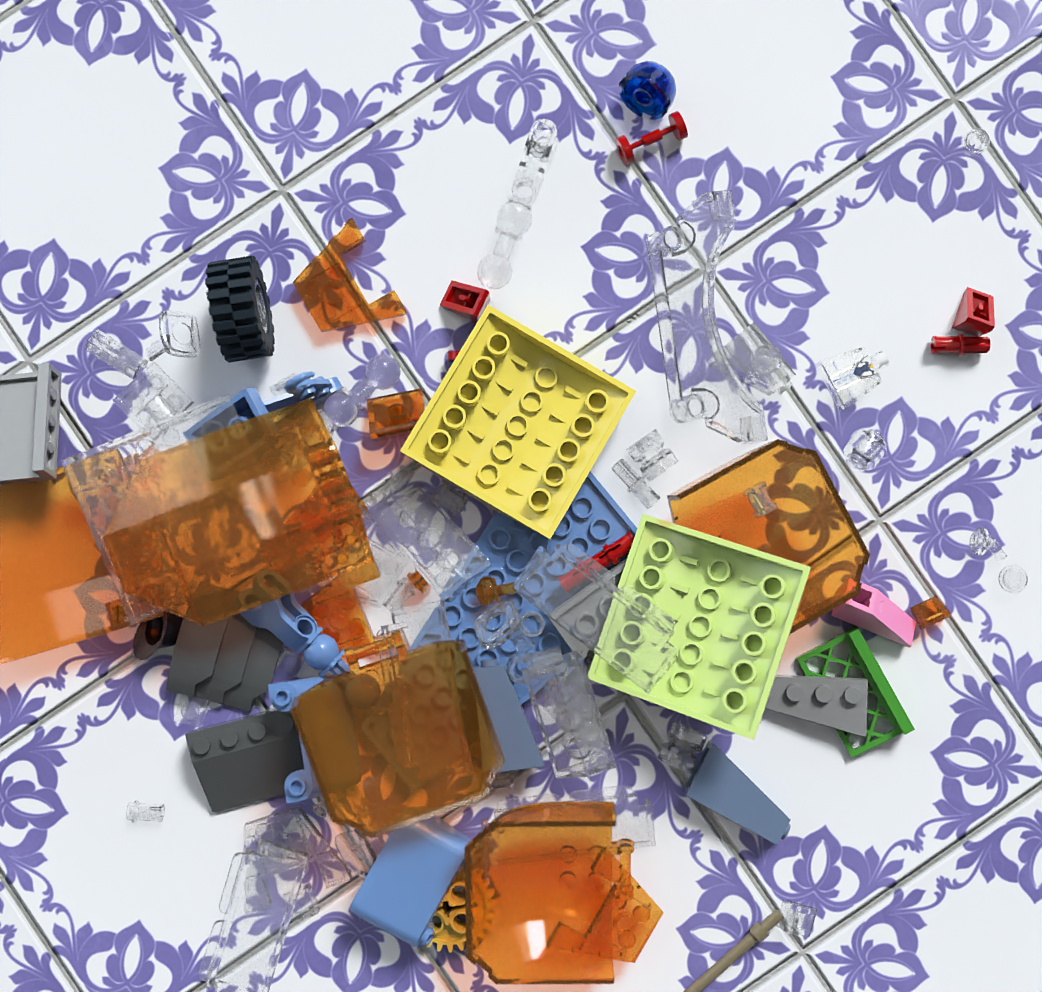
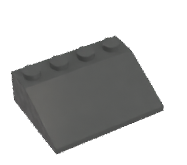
(245, 757)

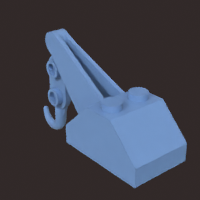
(298, 388)

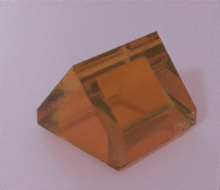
(929, 612)

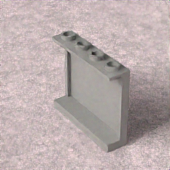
(29, 425)

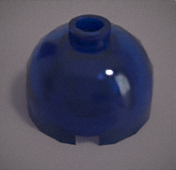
(648, 89)

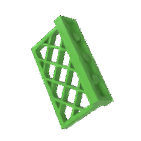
(877, 681)

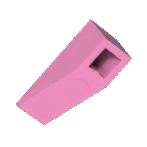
(878, 615)

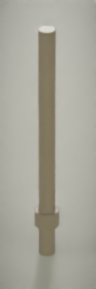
(758, 932)

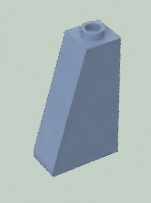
(508, 717)
(728, 791)

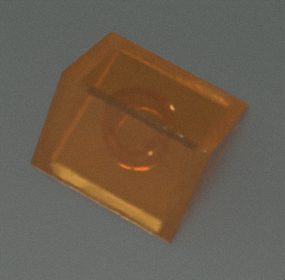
(394, 414)

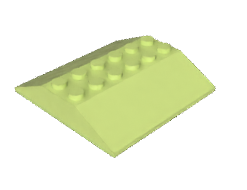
(729, 620)

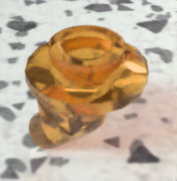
(488, 590)

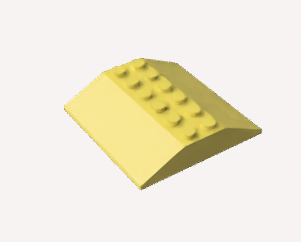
(517, 422)

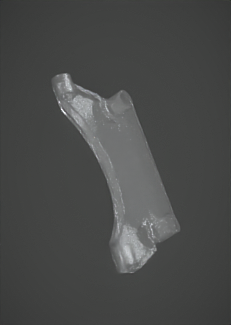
(694, 359)

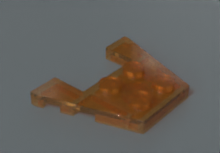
(332, 291)
(340, 610)
(621, 922)

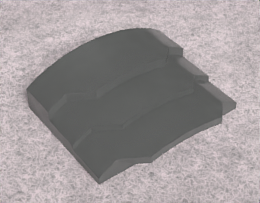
(224, 661)

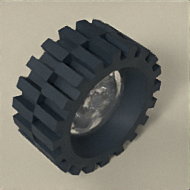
(240, 309)

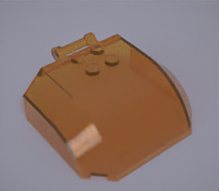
(805, 527)
(399, 735)
(527, 877)

